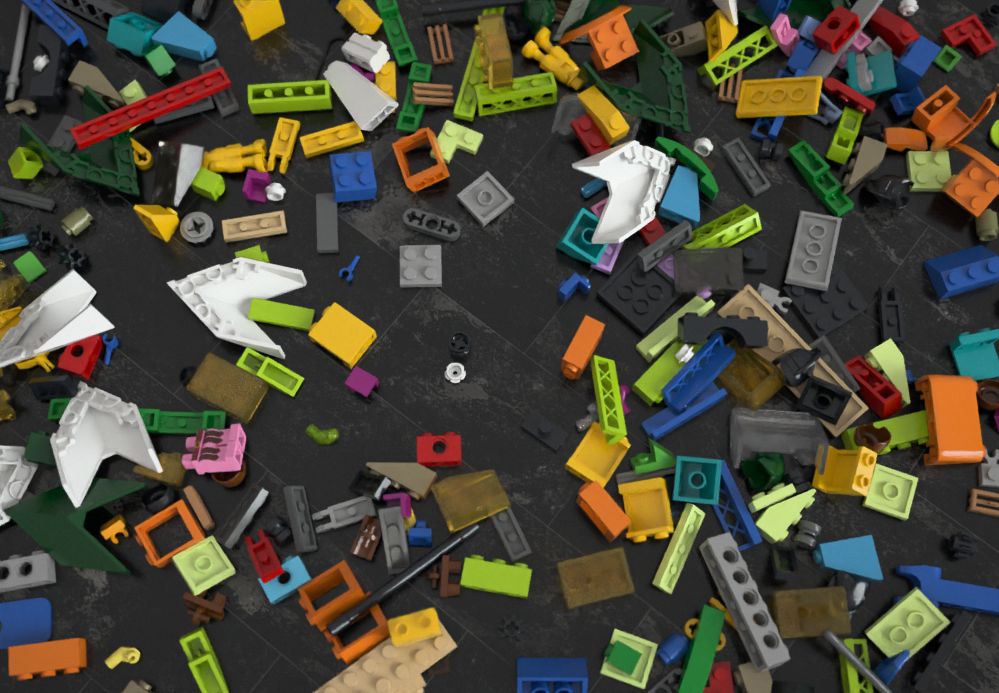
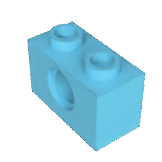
(298, 577)

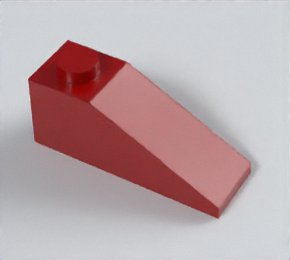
(893, 30)
(875, 389)

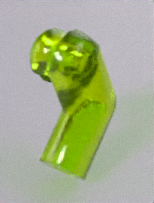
(322, 437)

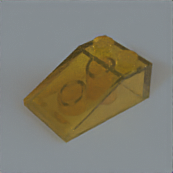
(751, 377)
(469, 498)
(811, 612)

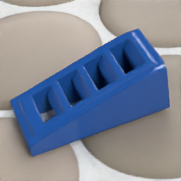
(889, 667)

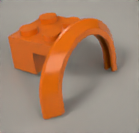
(608, 37)
(946, 122)
(976, 182)

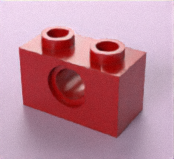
(836, 30)
(84, 364)
(450, 456)

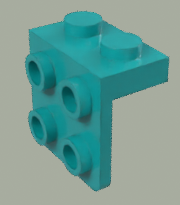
(882, 69)
(976, 354)

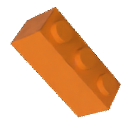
(47, 658)

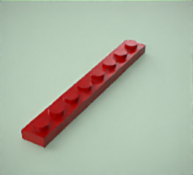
(150, 108)
(596, 143)

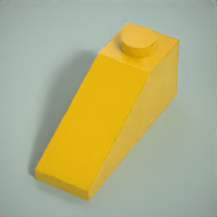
(719, 34)
(604, 115)
(158, 220)

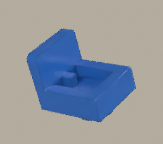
(907, 102)
(567, 287)

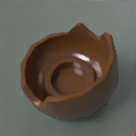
(988, 394)
(872, 437)
(230, 478)

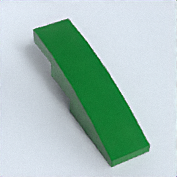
(819, 178)
(701, 651)

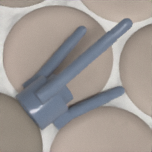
(831, 112)

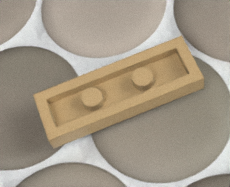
(254, 226)

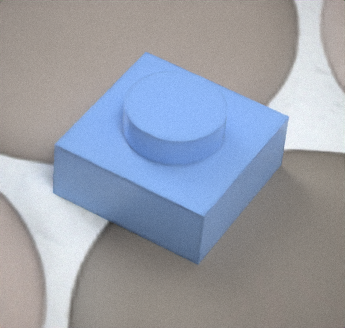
(808, 27)

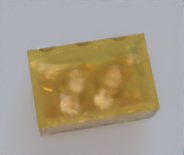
(494, 51)
(227, 388)
(594, 578)

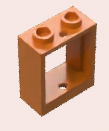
(428, 176)
(581, 348)
(602, 510)
(144, 539)
(323, 584)
(364, 643)

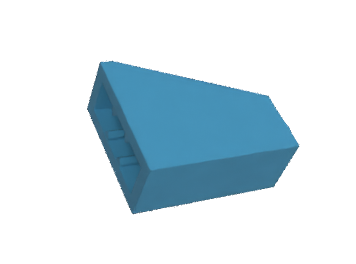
(185, 38)
(682, 198)
(852, 556)

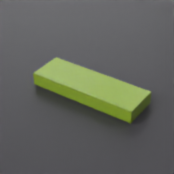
(281, 314)

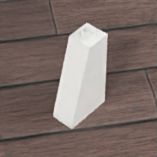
(359, 95)

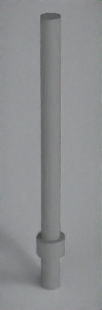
(12, 80)

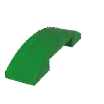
(396, 32)
(412, 113)
(691, 160)
(181, 422)

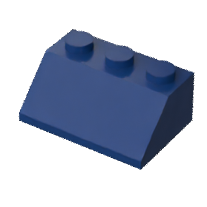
(963, 271)
(552, 675)

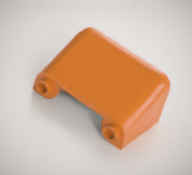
(951, 419)

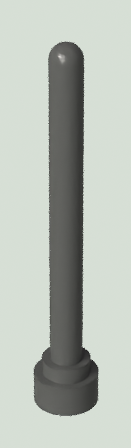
(856, 662)

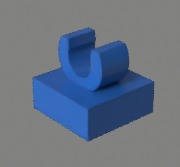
(420, 535)

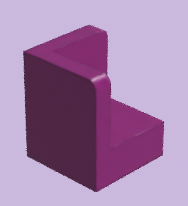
(255, 186)
(361, 382)
(400, 498)

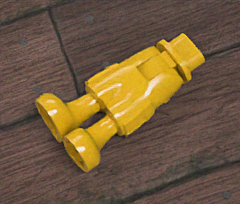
(557, 61)
(233, 159)

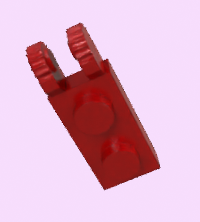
(848, 95)
(264, 557)

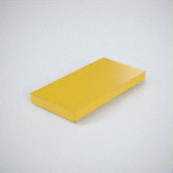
(779, 97)

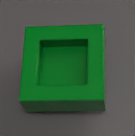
(57, 409)

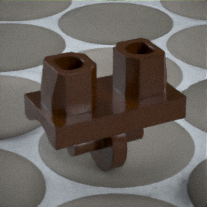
(367, 538)
(448, 566)
(202, 609)

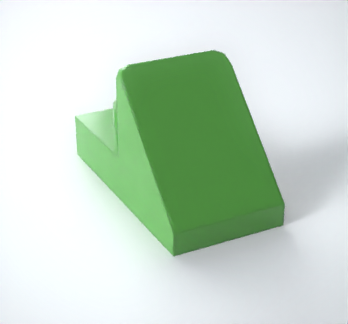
(657, 459)

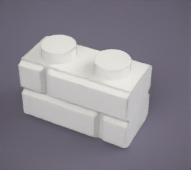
(365, 52)

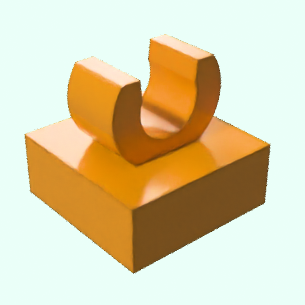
(114, 526)

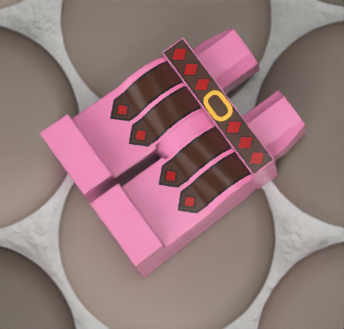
(215, 450)

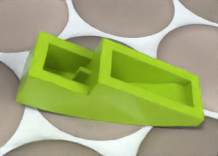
(844, 135)
(270, 371)
(203, 662)

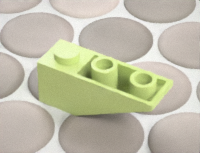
(890, 364)
(777, 518)

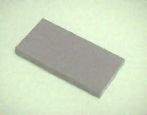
(813, 250)

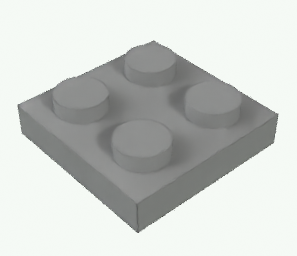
(485, 198)
(420, 266)

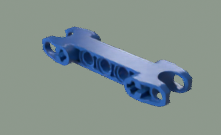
(948, 592)

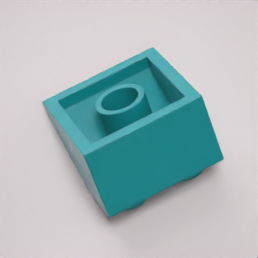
(132, 32)
(578, 238)
(697, 480)

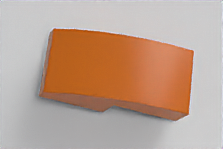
(905, 138)

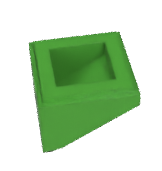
(947, 58)
(29, 266)

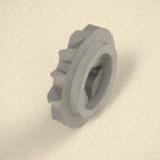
(201, 219)

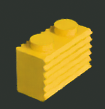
(359, 16)

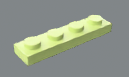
(678, 548)

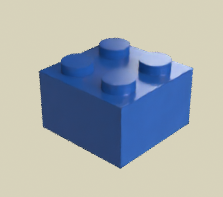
(914, 63)
(352, 176)

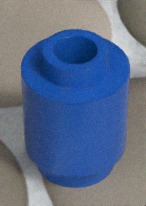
(673, 649)

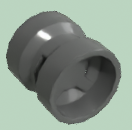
(807, 534)

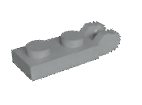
(345, 513)

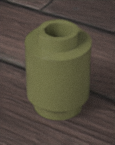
(76, 221)
(987, 225)

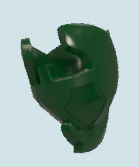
(539, 14)
(765, 470)

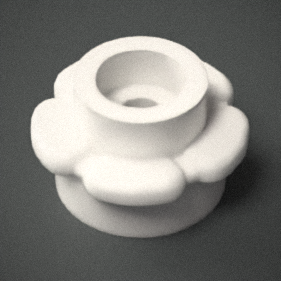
(908, 7)
(41, 63)
(703, 146)
(275, 191)
(684, 353)
(459, 368)

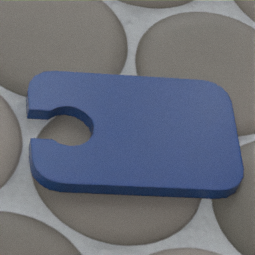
(25, 622)

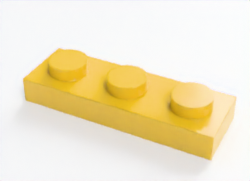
(331, 139)

